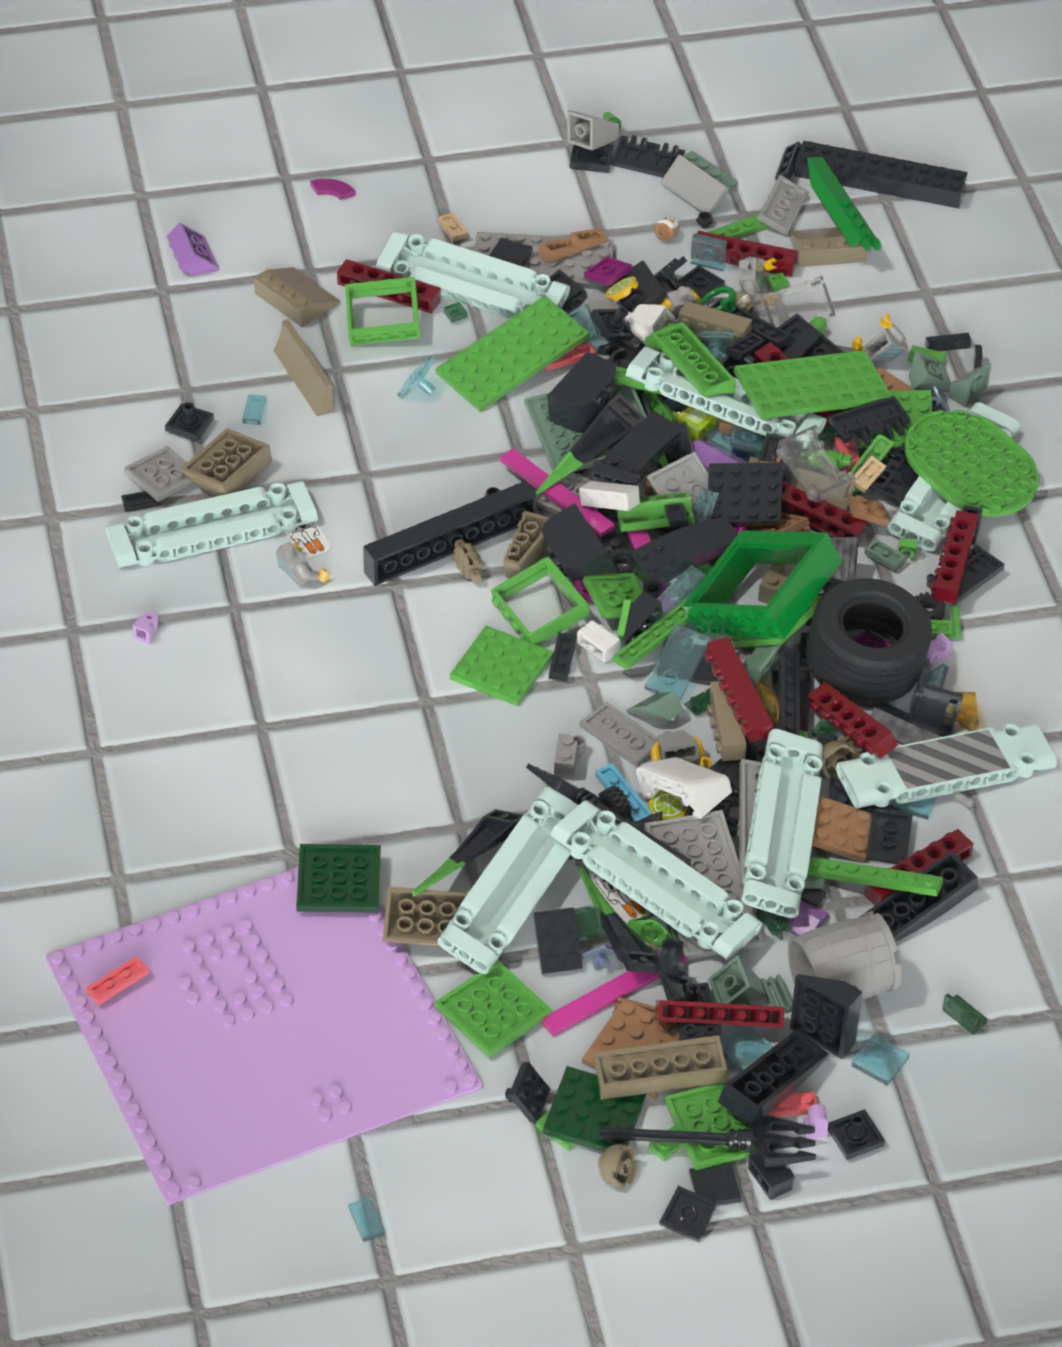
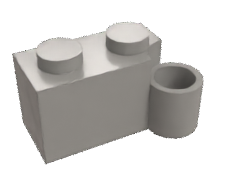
(566, 754)

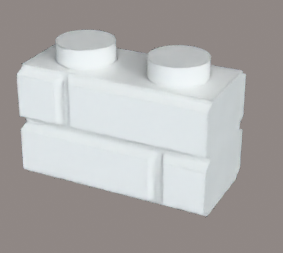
(598, 641)

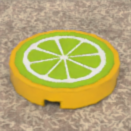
(621, 288)
(669, 804)

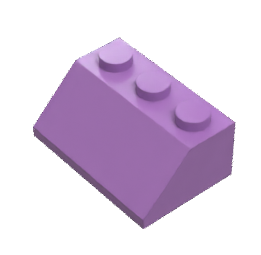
(191, 250)

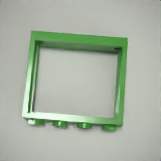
(387, 332)
(528, 577)

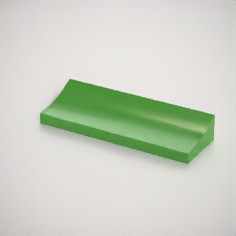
(694, 360)

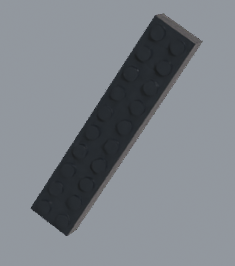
(887, 174)
(436, 537)

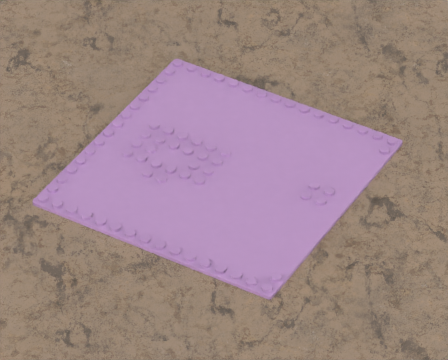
(259, 1033)

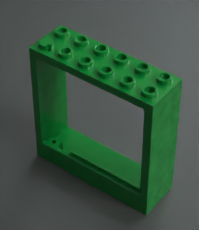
(815, 563)

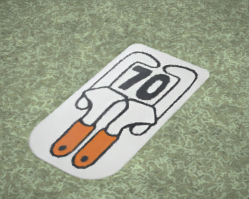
(310, 539)
(620, 902)

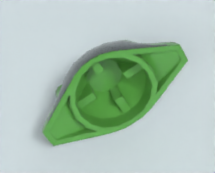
(651, 929)

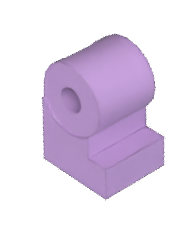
(145, 627)
(939, 649)
(818, 1118)

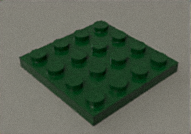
(338, 878)
(580, 1112)

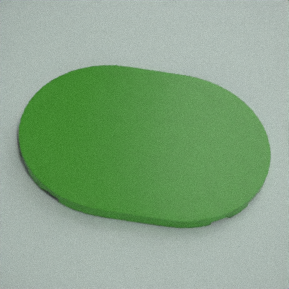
(971, 462)

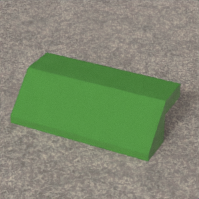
(651, 512)

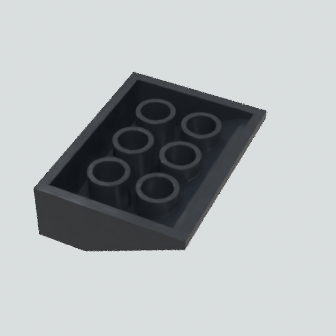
(826, 1012)

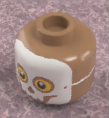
(666, 228)

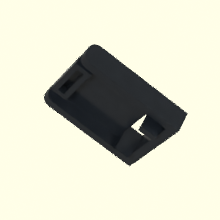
(591, 160)
(931, 704)

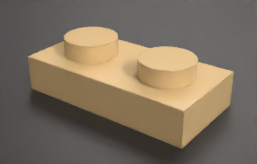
(452, 227)
(868, 474)

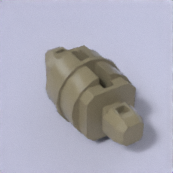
(468, 561)

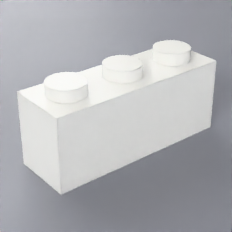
(609, 495)

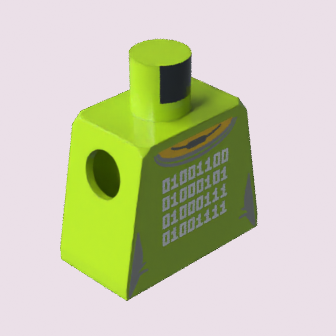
(697, 420)

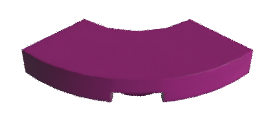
(332, 187)

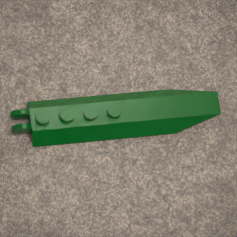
(840, 206)

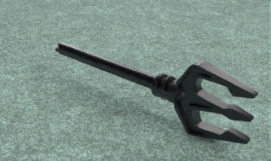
(579, 795)
(756, 1140)

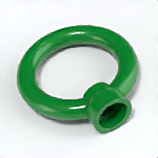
(730, 301)

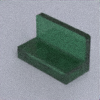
(963, 1013)

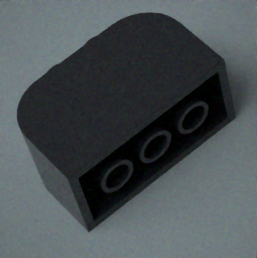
(583, 393)
(575, 546)

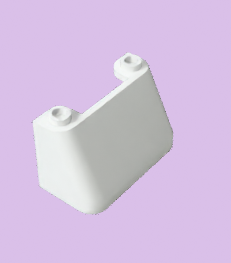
(691, 782)

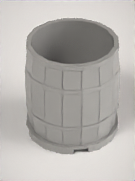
(850, 952)

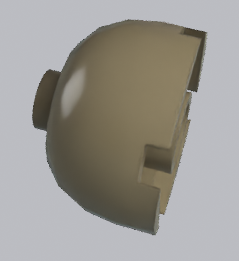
(832, 754)
(618, 1165)

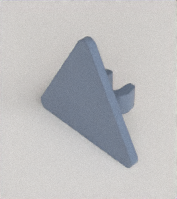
(941, 402)
(599, 955)

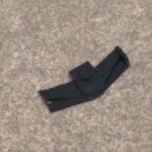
(671, 971)

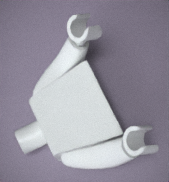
(649, 319)

